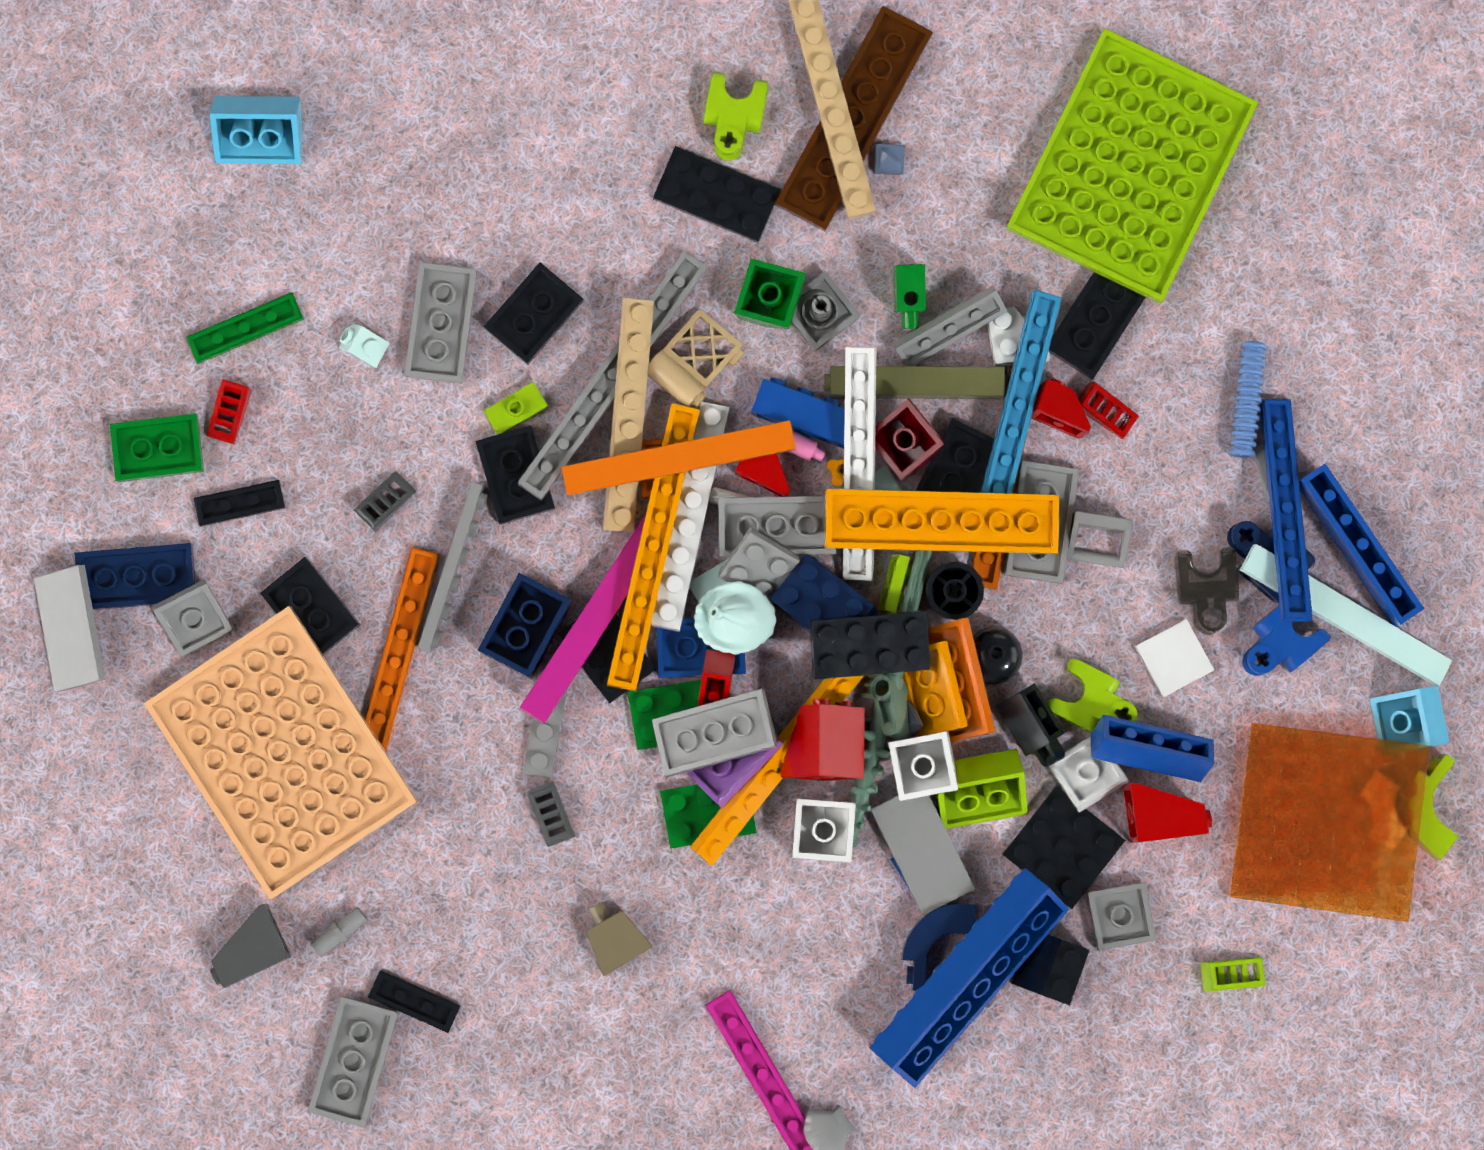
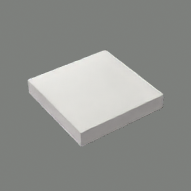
(1174, 658)
(1087, 778)

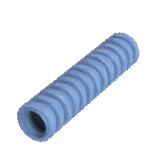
(1248, 399)

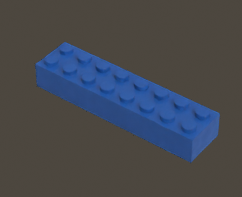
(969, 977)

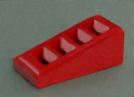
(222, 397)
(1090, 411)

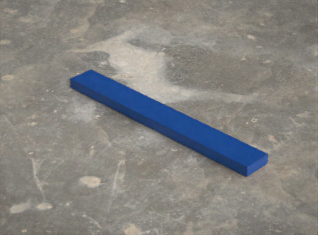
(1286, 510)

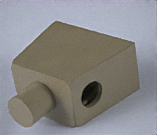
(614, 939)

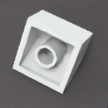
(923, 766)
(823, 830)

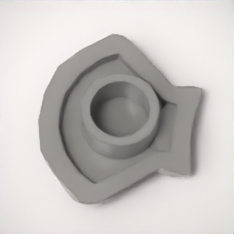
(827, 1129)

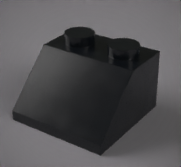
(1052, 969)

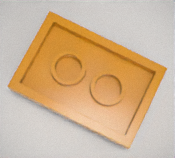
(936, 693)

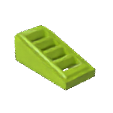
(1209, 974)

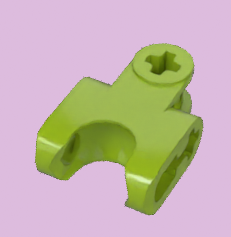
(733, 116)
(1096, 701)

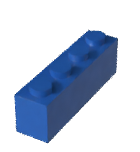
(806, 413)
(1152, 748)

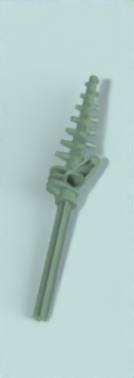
(890, 706)

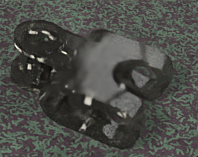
(1207, 591)

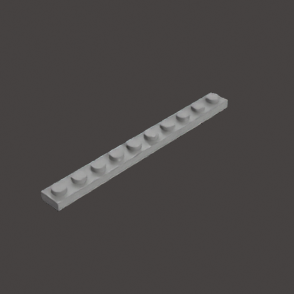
(601, 388)

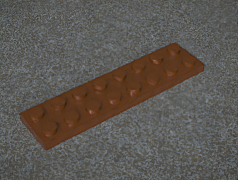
(870, 93)

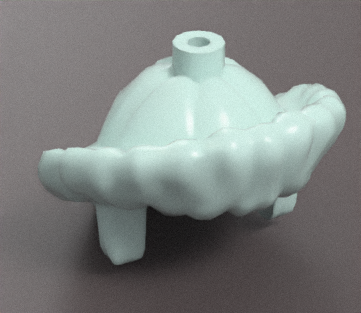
(734, 618)

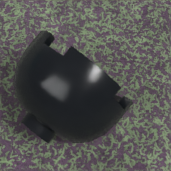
(959, 578)
(1008, 654)

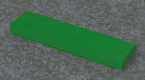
(244, 328)

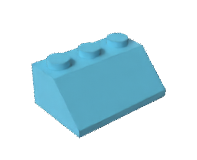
(256, 129)

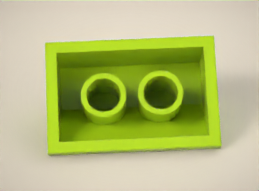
(988, 790)

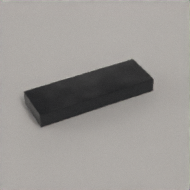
(239, 503)
(414, 1001)

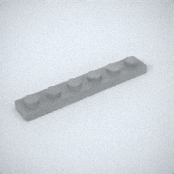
(449, 580)

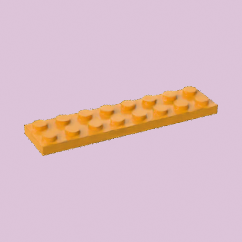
(941, 521)

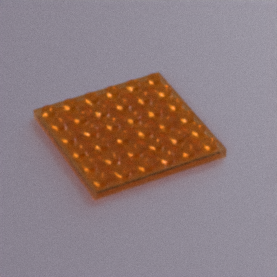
(1330, 822)

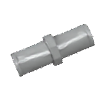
(339, 932)

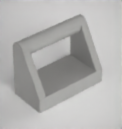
(1102, 523)

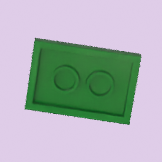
(156, 447)
(659, 702)
(689, 812)

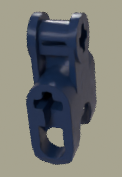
(1259, 537)

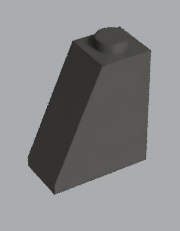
(250, 950)

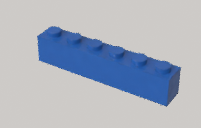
(1359, 546)

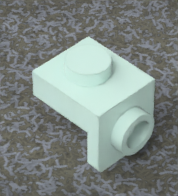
(363, 344)

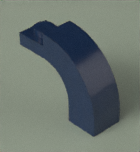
(929, 928)

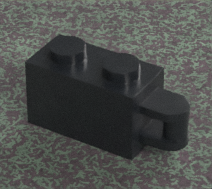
(1033, 725)

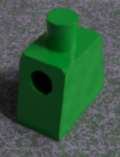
(907, 279)

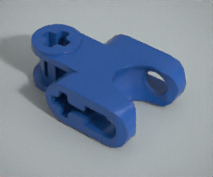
(1281, 645)

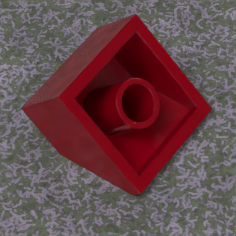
(906, 440)

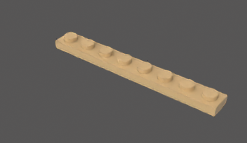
(832, 108)
(629, 406)

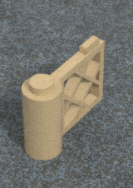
(678, 376)

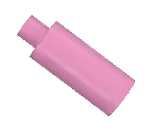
(807, 448)

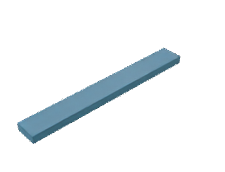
(1021, 393)

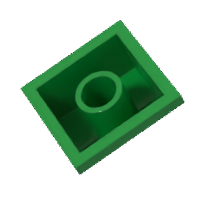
(769, 295)

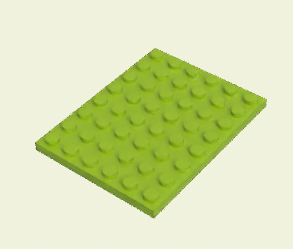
(1132, 166)

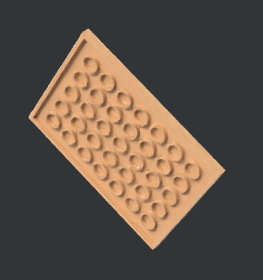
(280, 752)

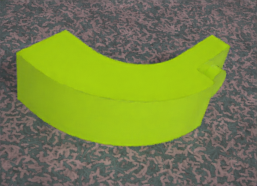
(1434, 835)

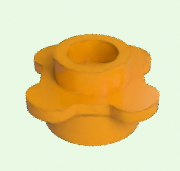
(835, 466)

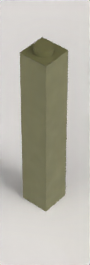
(927, 382)

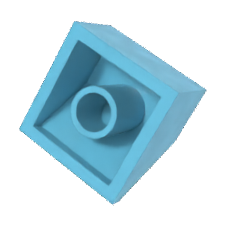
(1411, 717)

